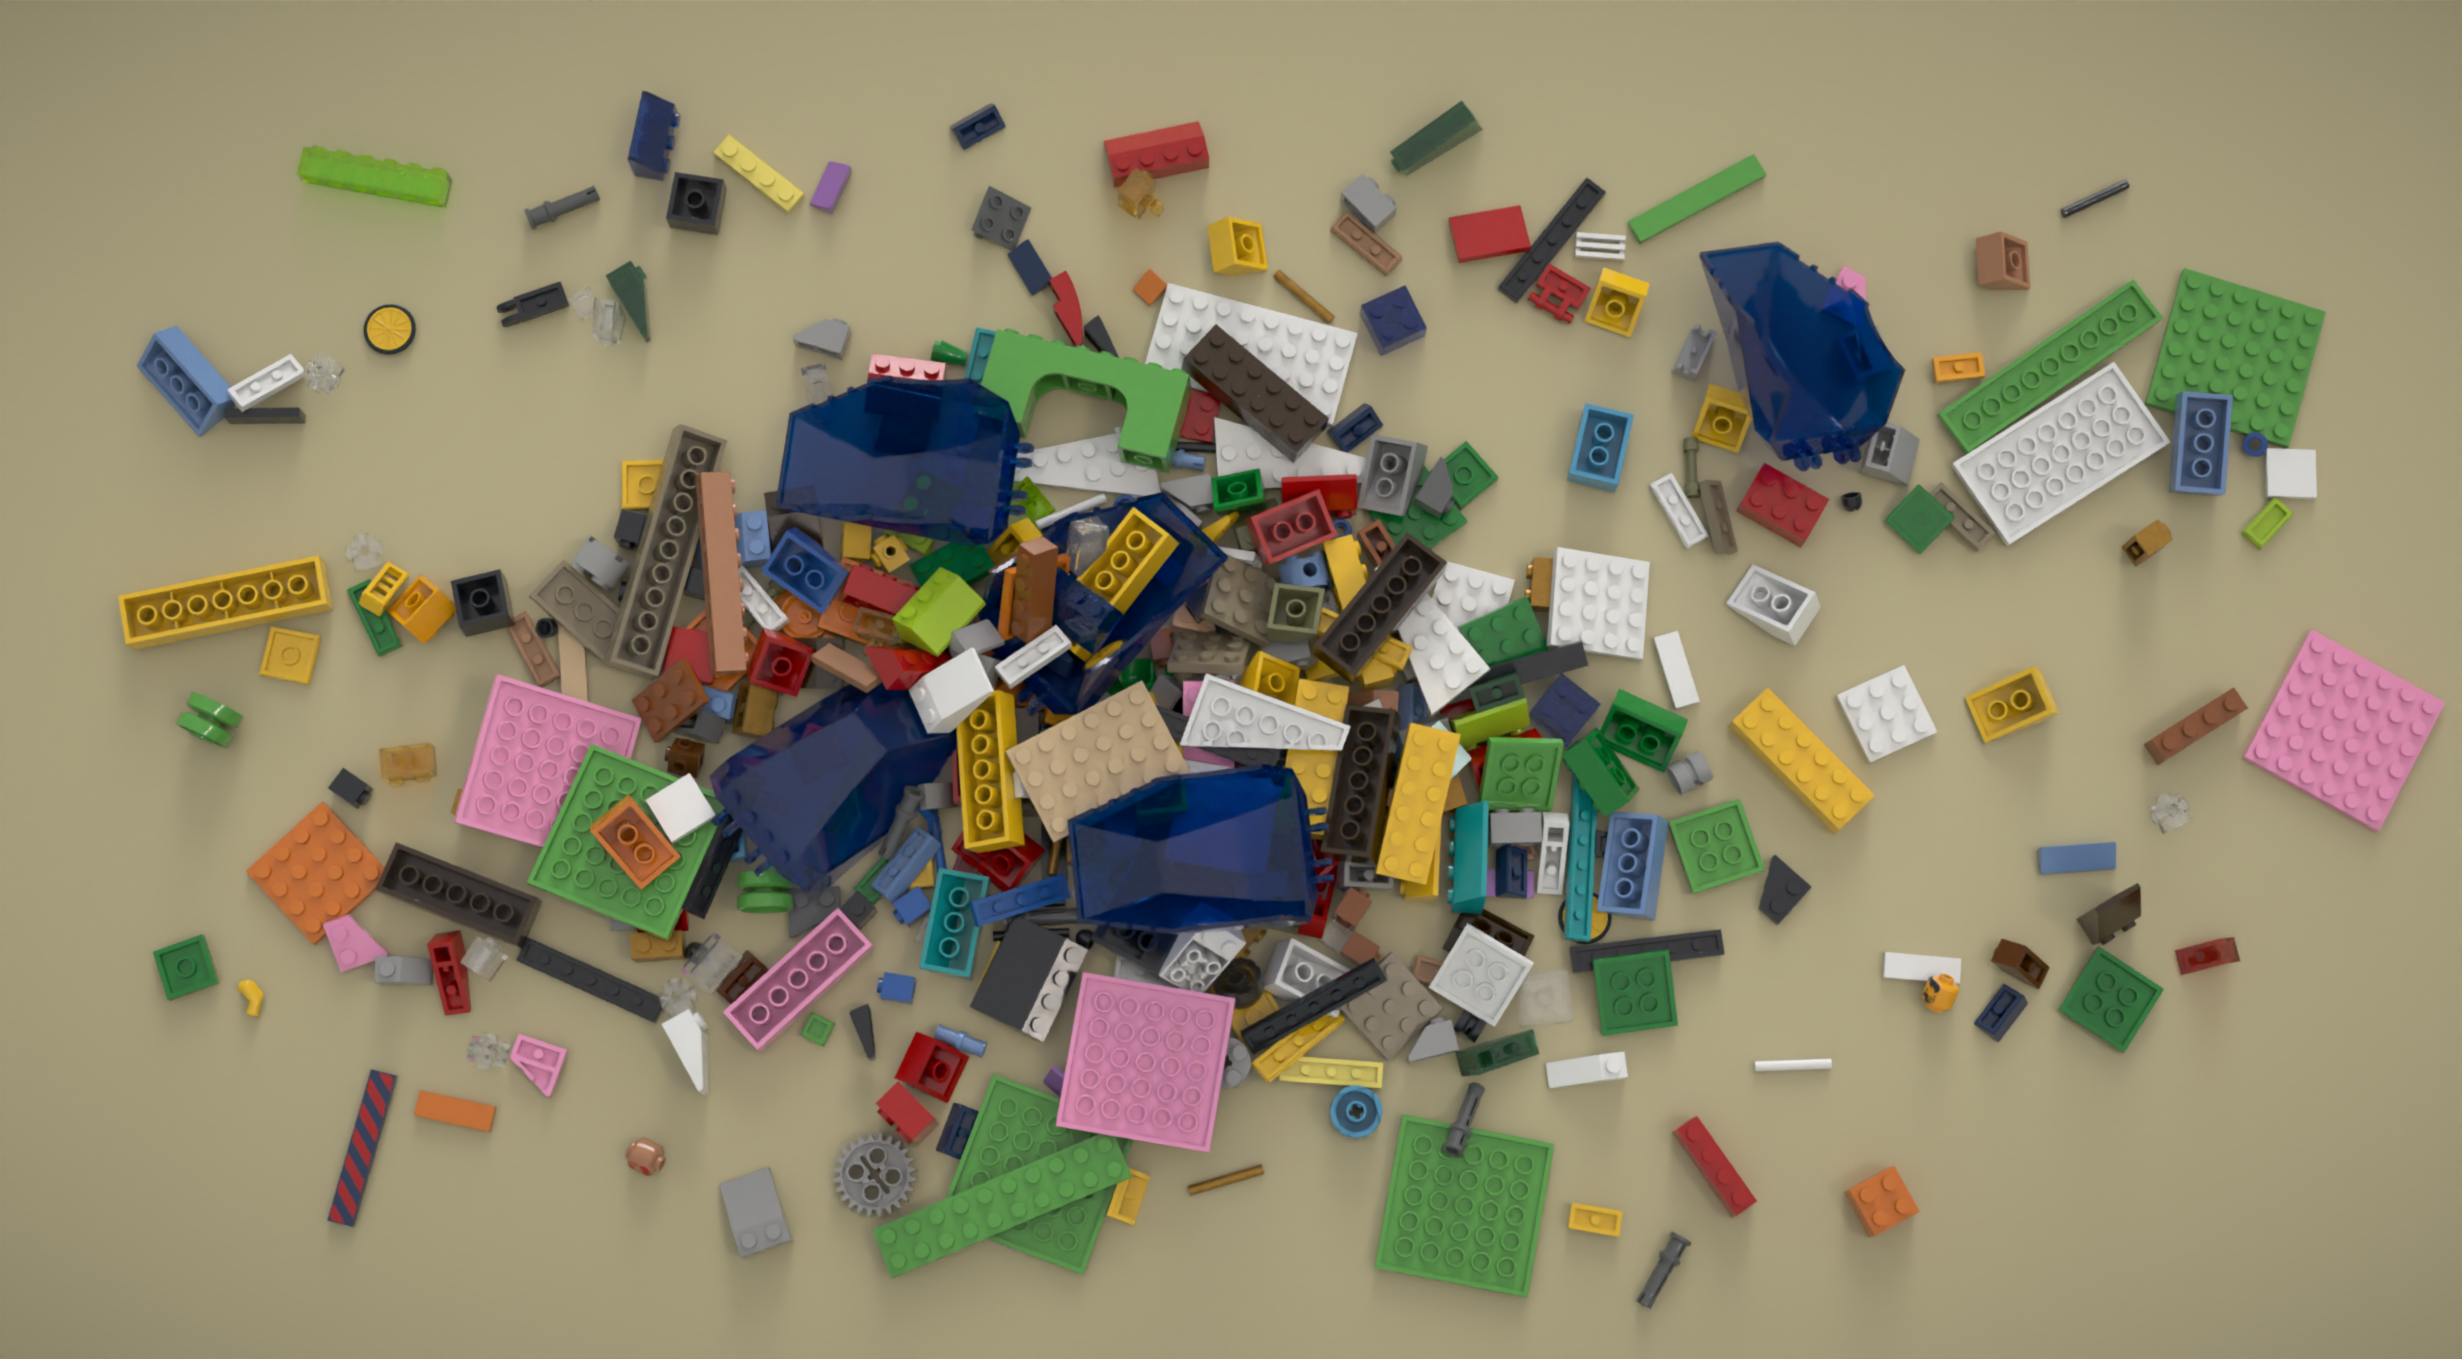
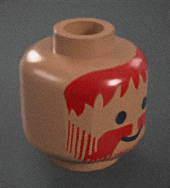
(645, 1156)

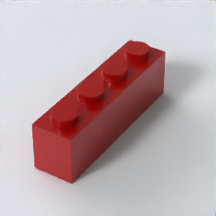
(1714, 1166)

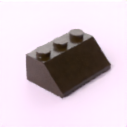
(1493, 926)

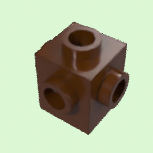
(685, 757)

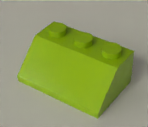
(936, 611)
(1490, 723)

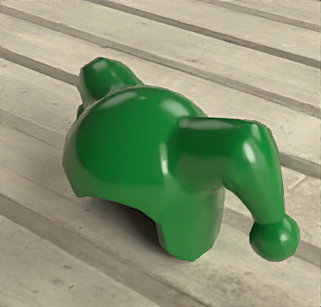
(1138, 670)

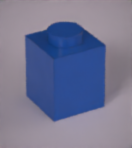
(911, 907)
(897, 988)

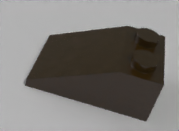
(783, 520)
(816, 676)
(2112, 915)

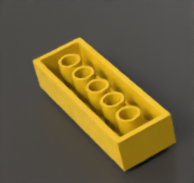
(1127, 565)
(1347, 579)
(1801, 760)
(1317, 767)
(988, 798)
(1417, 803)

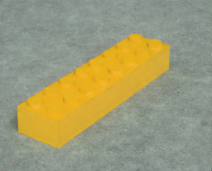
(225, 602)

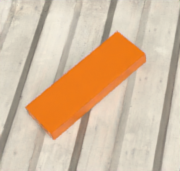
(455, 1111)

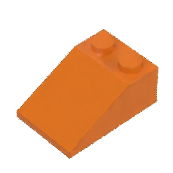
(634, 841)

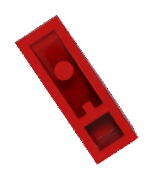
(1319, 918)
(451, 975)

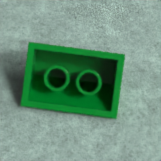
(1642, 730)
(1600, 772)

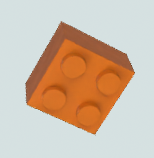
(1881, 1201)

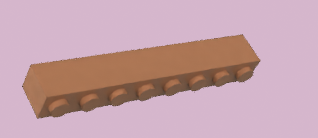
(721, 573)

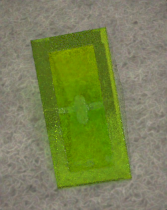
(1036, 504)

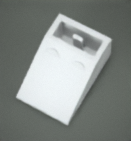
(1200, 958)

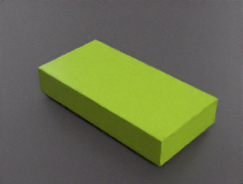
(2267, 523)

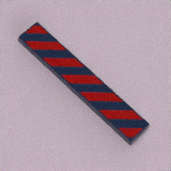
(362, 1148)

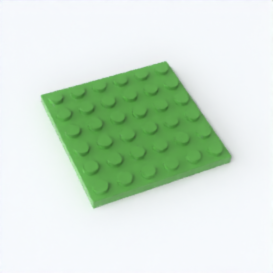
(2240, 346)
(585, 873)
(1015, 1130)
(1468, 1215)

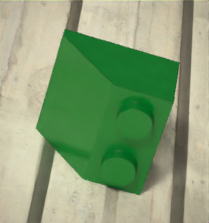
(1238, 492)

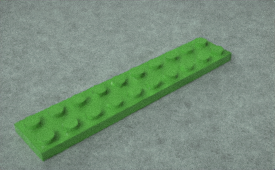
(2049, 367)
(1001, 1204)

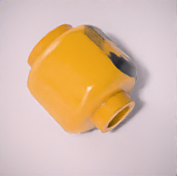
(1940, 993)

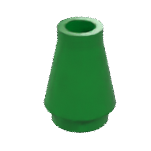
(948, 354)

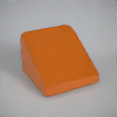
(1150, 287)

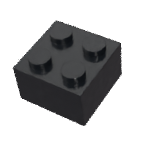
(696, 203)
(483, 603)

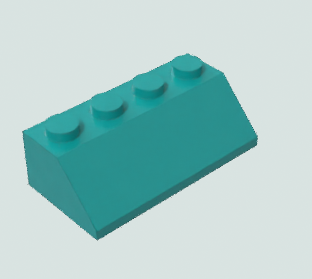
(1469, 858)
(951, 933)

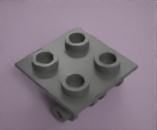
(1000, 218)

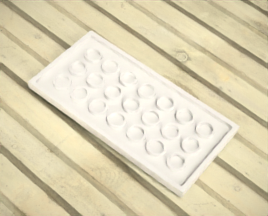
(1298, 350)
(2060, 454)

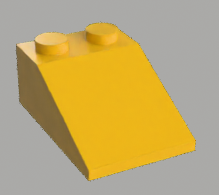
(2012, 704)

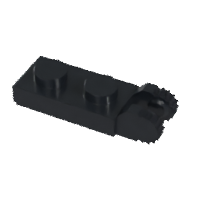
(534, 304)

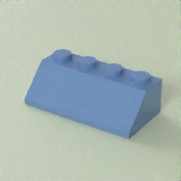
(186, 379)
(1632, 865)

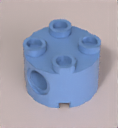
(1307, 571)

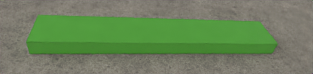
(1696, 199)

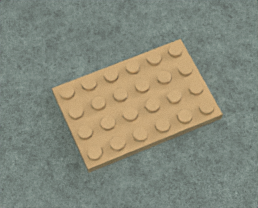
(1095, 757)

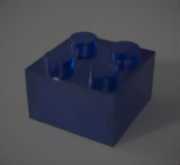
(1393, 320)
(1564, 709)

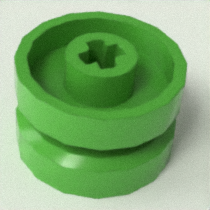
(208, 722)
(764, 893)

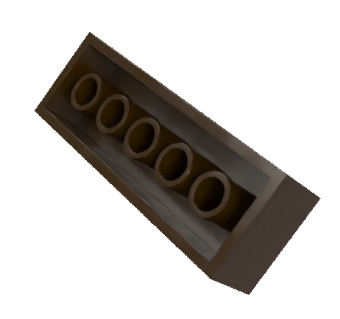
(1254, 393)
(1379, 608)
(1361, 785)
(458, 895)

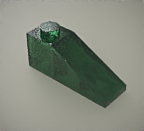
(632, 292)
(1497, 1053)

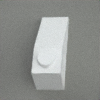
(1552, 853)
(1587, 1070)

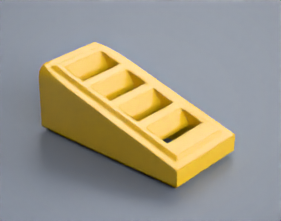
(1217, 529)
(377, 602)

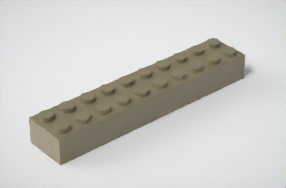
(663, 555)

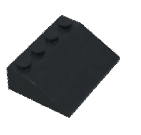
(1138, 947)
(1028, 978)

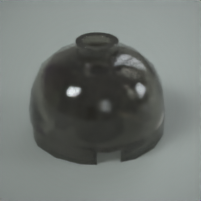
(1242, 981)

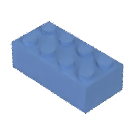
(2200, 443)

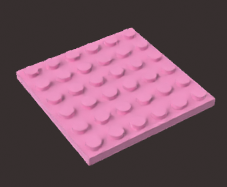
(2343, 730)
(530, 756)
(1145, 1062)

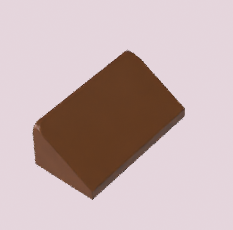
(742, 978)

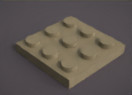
(1240, 600)
(1209, 653)
(1392, 1010)

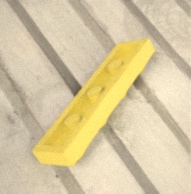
(758, 174)
(1334, 1072)

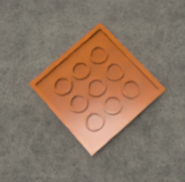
(317, 872)

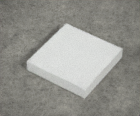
(2290, 473)
(681, 808)

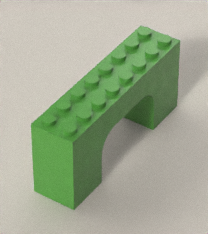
(1154, 397)

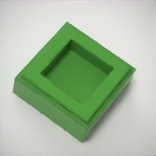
(817, 1029)

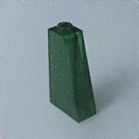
(1435, 139)

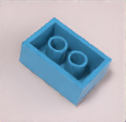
(1600, 447)

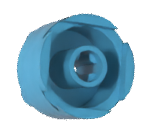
(1363, 1099)

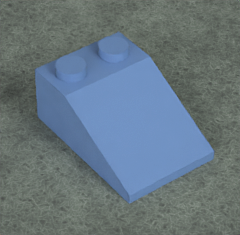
(754, 539)

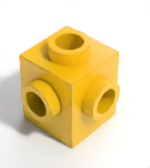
(898, 554)

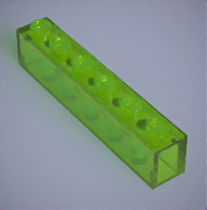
(374, 176)

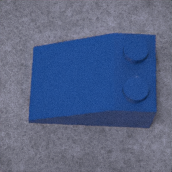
(805, 569)

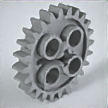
(856, 1189)

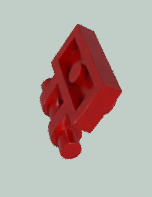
(1562, 287)

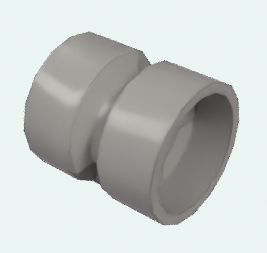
(1688, 773)

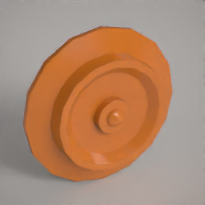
(802, 618)

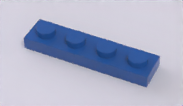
(1019, 900)

